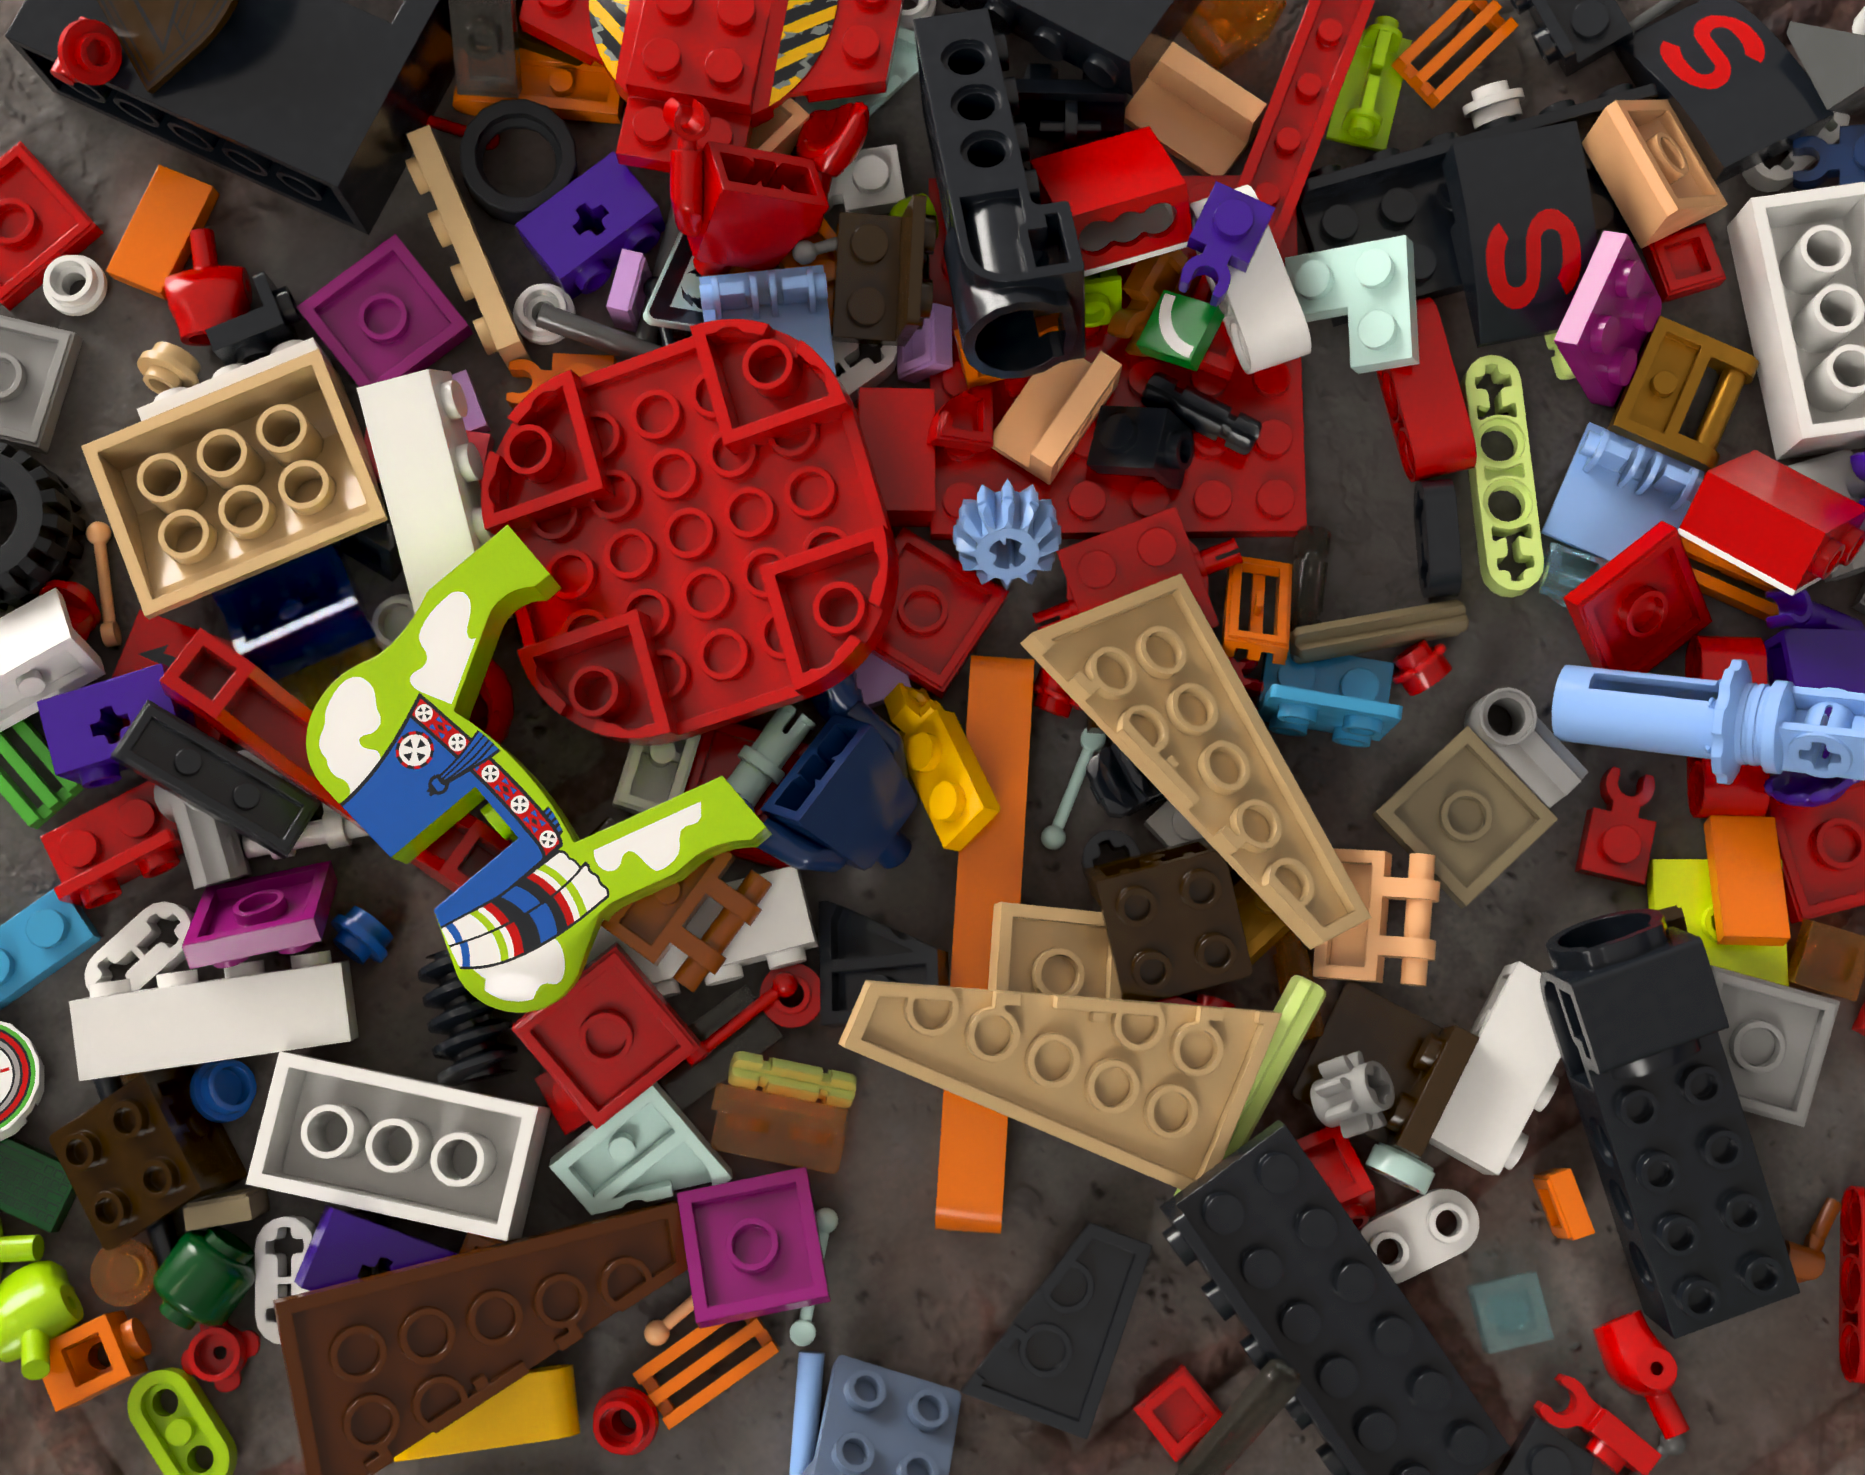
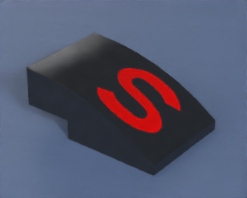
(1727, 84)
(1520, 228)

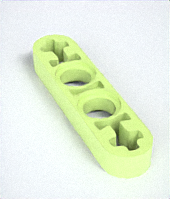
(1508, 475)

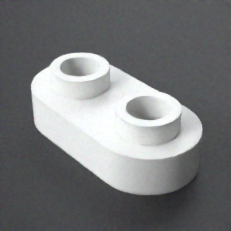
(1416, 1235)

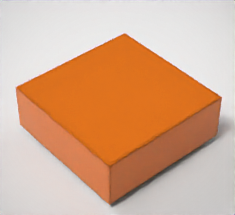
(1563, 1204)

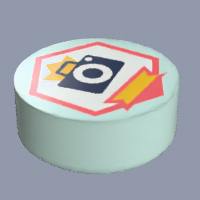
(1400, 1168)

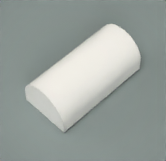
(654, 774)

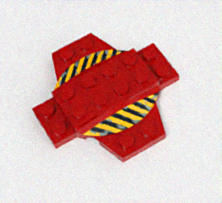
(725, 54)

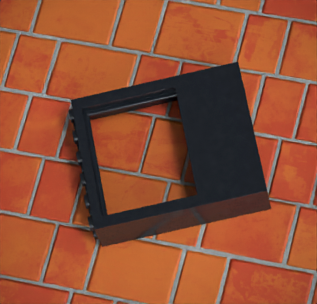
(283, 95)

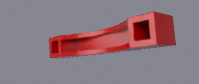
(273, 727)

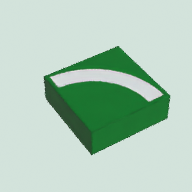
(1180, 330)

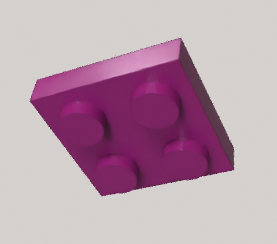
(385, 316)
(1609, 319)
(260, 916)
(753, 1247)

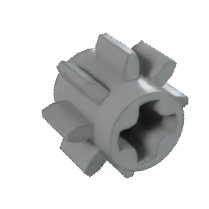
(1352, 1094)

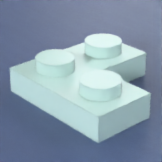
(1371, 286)

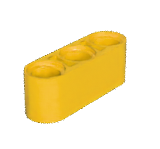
(528, 1411)

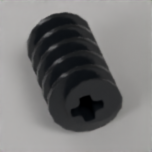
(467, 1023)

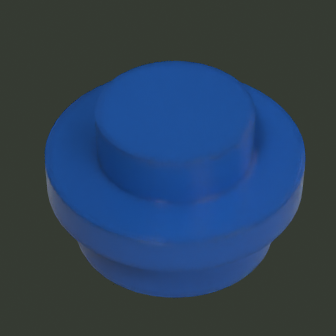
(361, 936)
(222, 1090)

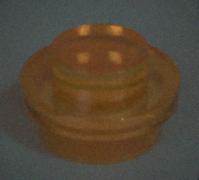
(124, 1274)

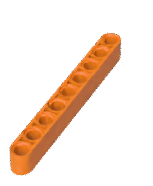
(987, 873)

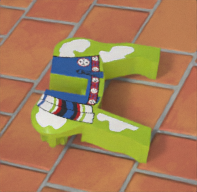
(410, 765)

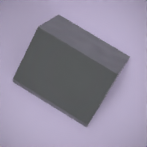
(1834, 65)

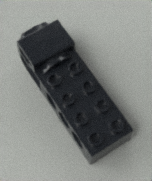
(1001, 246)
(1665, 1119)

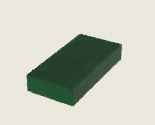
(34, 1185)

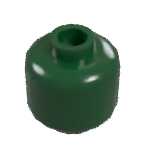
(204, 1277)

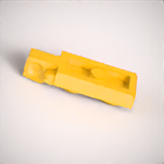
(942, 767)

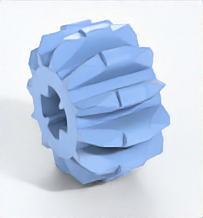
(1007, 534)

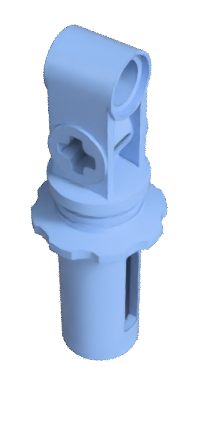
(1714, 720)

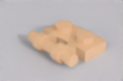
(1362, 949)

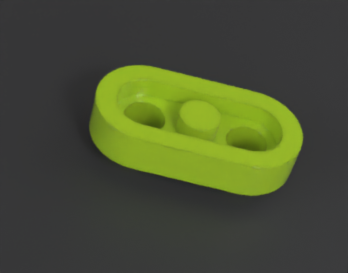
(177, 1435)

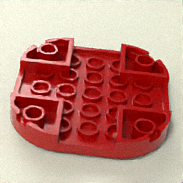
(702, 534)

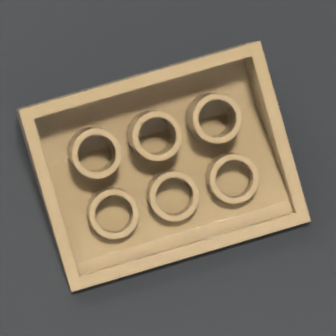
(236, 482)

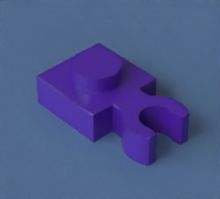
(1225, 235)

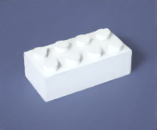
(1805, 313)
(399, 1146)

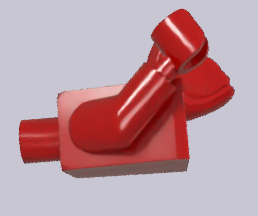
(754, 203)

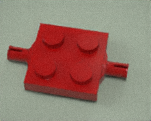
(1134, 559)

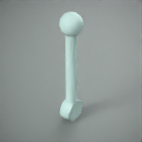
(1053, 836)
(803, 1329)

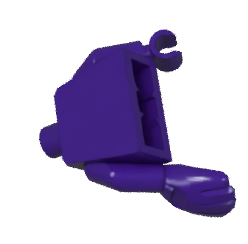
(1816, 652)

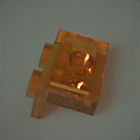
(779, 1128)

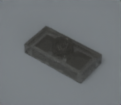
(486, 47)

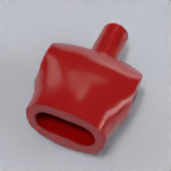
(207, 292)
(1642, 1367)

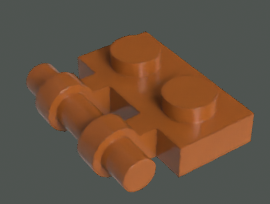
(661, 919)

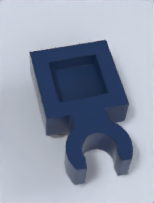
(1834, 160)

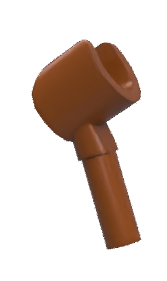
(1808, 1259)

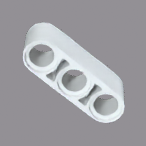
(1261, 306)

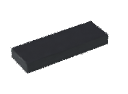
(215, 779)

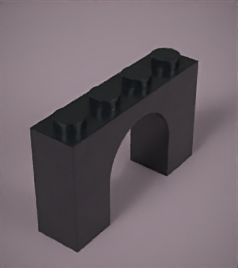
(1107, 39)

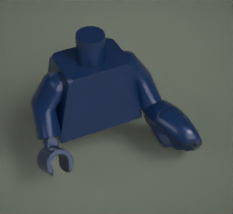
(843, 792)

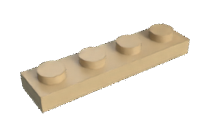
(454, 226)

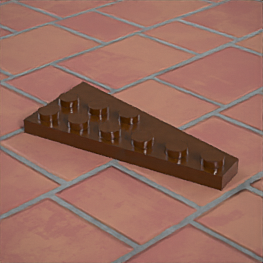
(431, 1341)

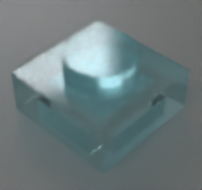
(1566, 570)
(1510, 1312)

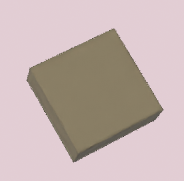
(226, 1208)

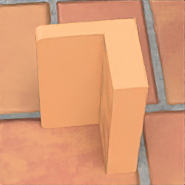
(1196, 112)
(1055, 414)

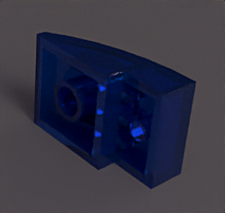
(296, 613)

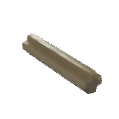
(1377, 631)

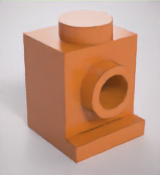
(74, 1361)

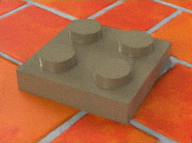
(1467, 815)

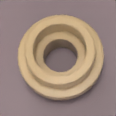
(168, 367)

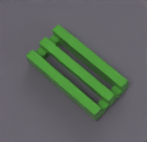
(52, 801)

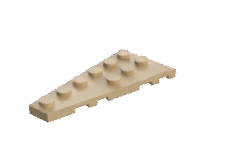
(1181, 714)
(1109, 1075)

